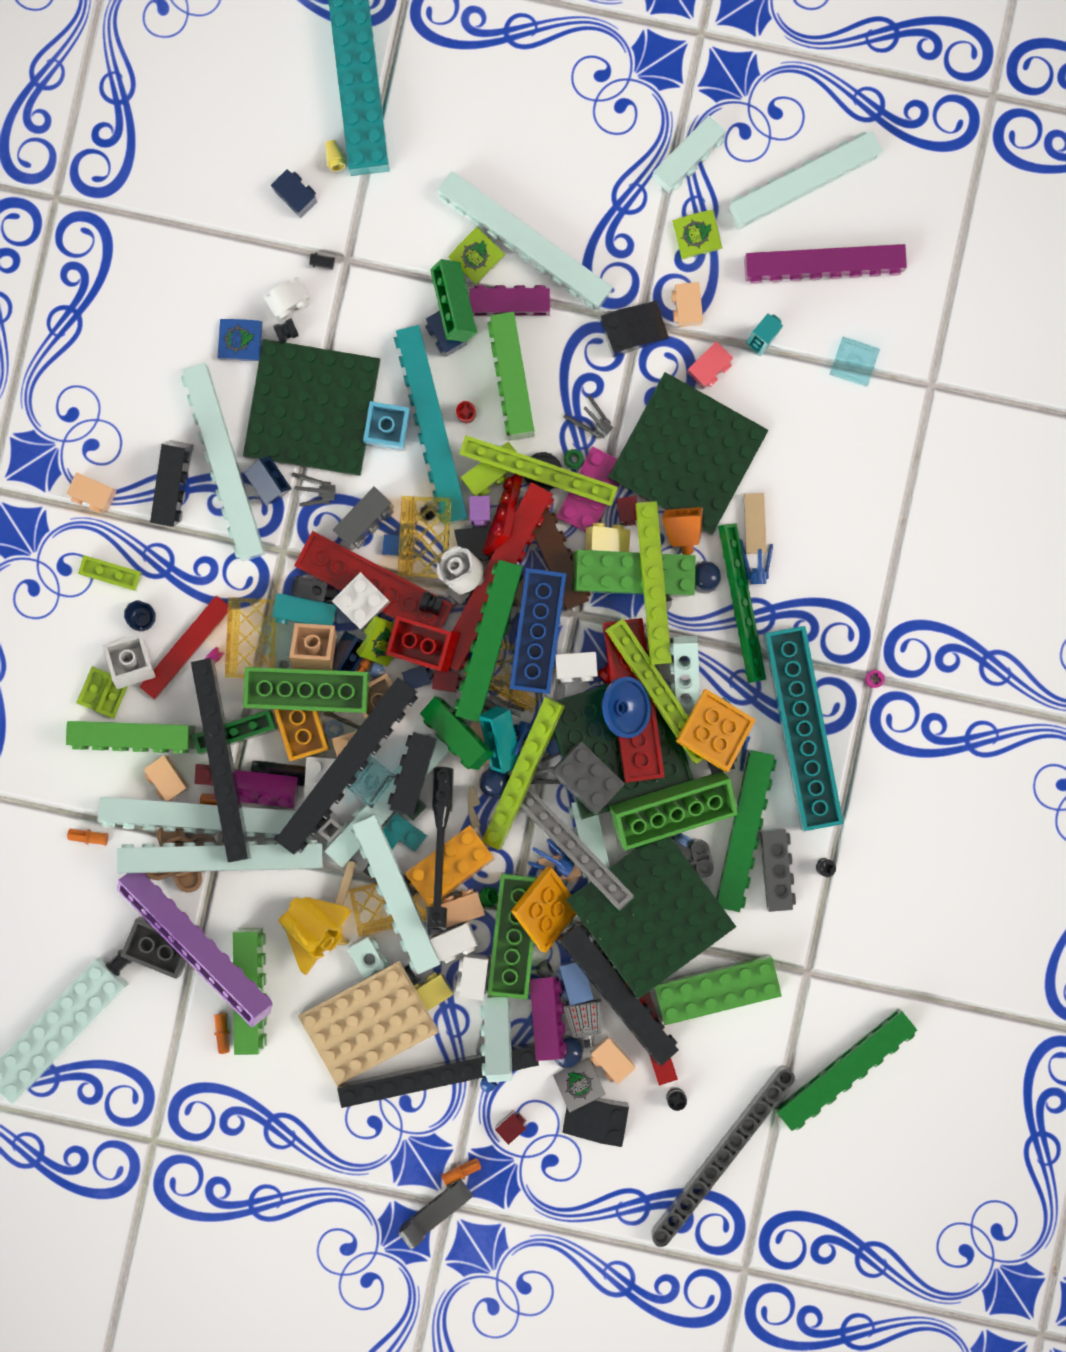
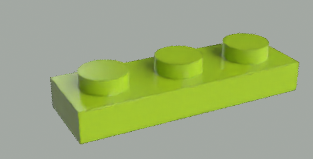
(110, 573)

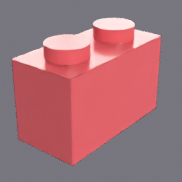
(710, 365)

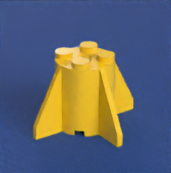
(313, 929)

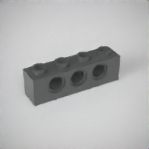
(787, 899)

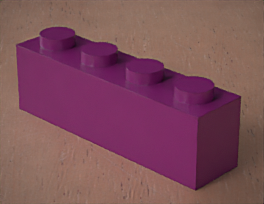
(502, 300)
(267, 788)
(547, 1019)

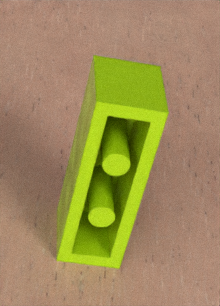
(485, 476)

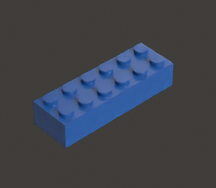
(537, 630)

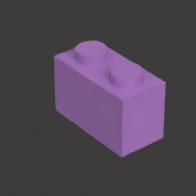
(480, 510)

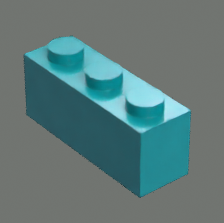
(765, 333)
(301, 610)
(500, 738)

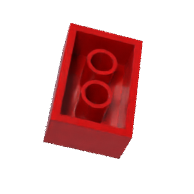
(422, 643)

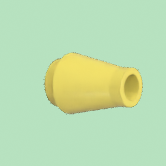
(335, 158)

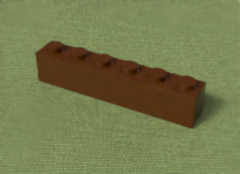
(558, 557)

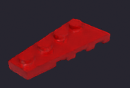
(504, 515)

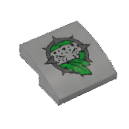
(579, 1085)

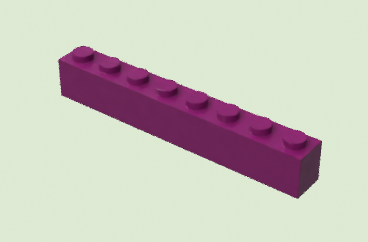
(825, 263)

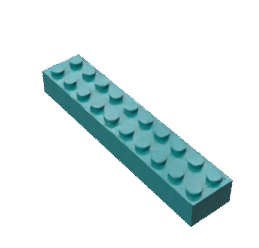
(359, 86)
(803, 728)

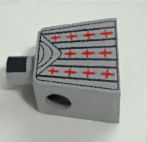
(585, 1020)

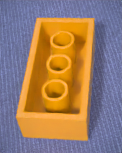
(302, 733)
(463, 858)

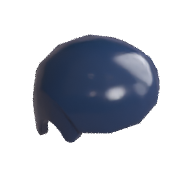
(707, 577)
(139, 616)
(493, 782)
(574, 1052)

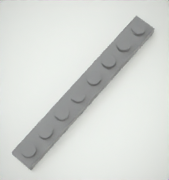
(576, 850)

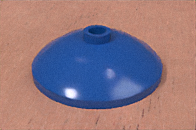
(626, 707)

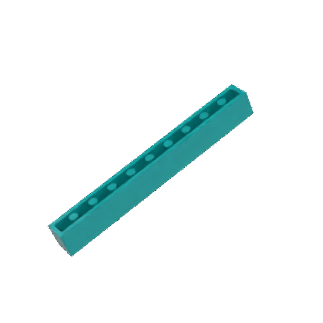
(430, 419)

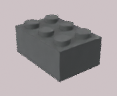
(364, 518)
(587, 777)
(152, 950)

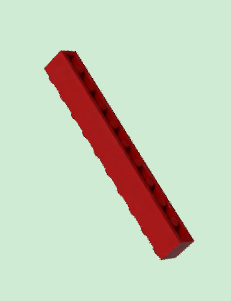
(512, 550)

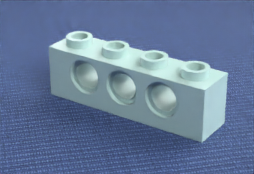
(687, 647)
(358, 953)

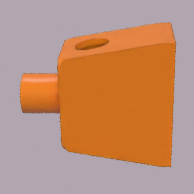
(683, 527)

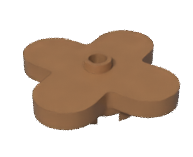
(185, 881)

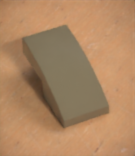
(473, 800)

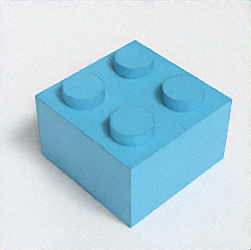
(387, 425)

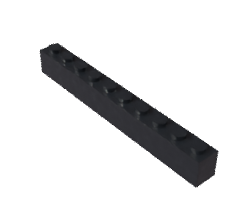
(220, 760)
(346, 766)
(427, 1077)

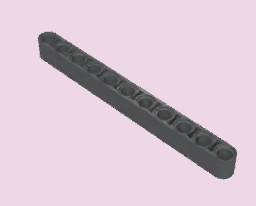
(721, 1165)

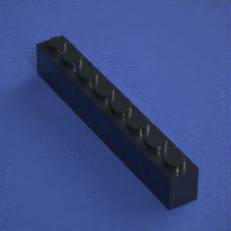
(617, 994)

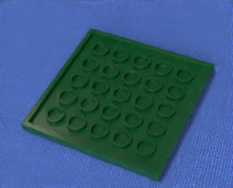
(311, 407)
(688, 451)
(584, 721)
(663, 924)

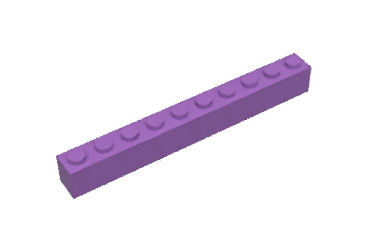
(195, 947)

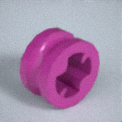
(215, 655)
(869, 683)

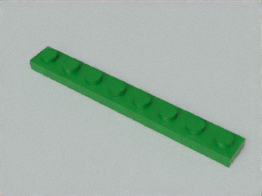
(742, 602)

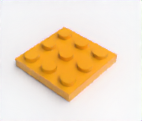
(715, 730)
(544, 909)

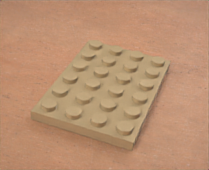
(368, 1023)

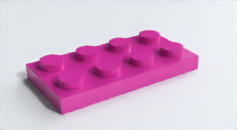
(581, 511)

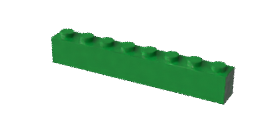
(489, 640)
(744, 830)
(846, 1069)

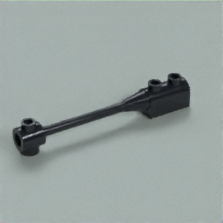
(441, 806)

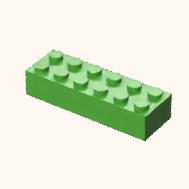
(512, 375)
(622, 573)
(306, 689)
(130, 735)
(673, 810)
(511, 943)
(250, 958)
(717, 989)

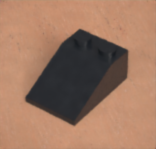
(633, 328)
(598, 1122)

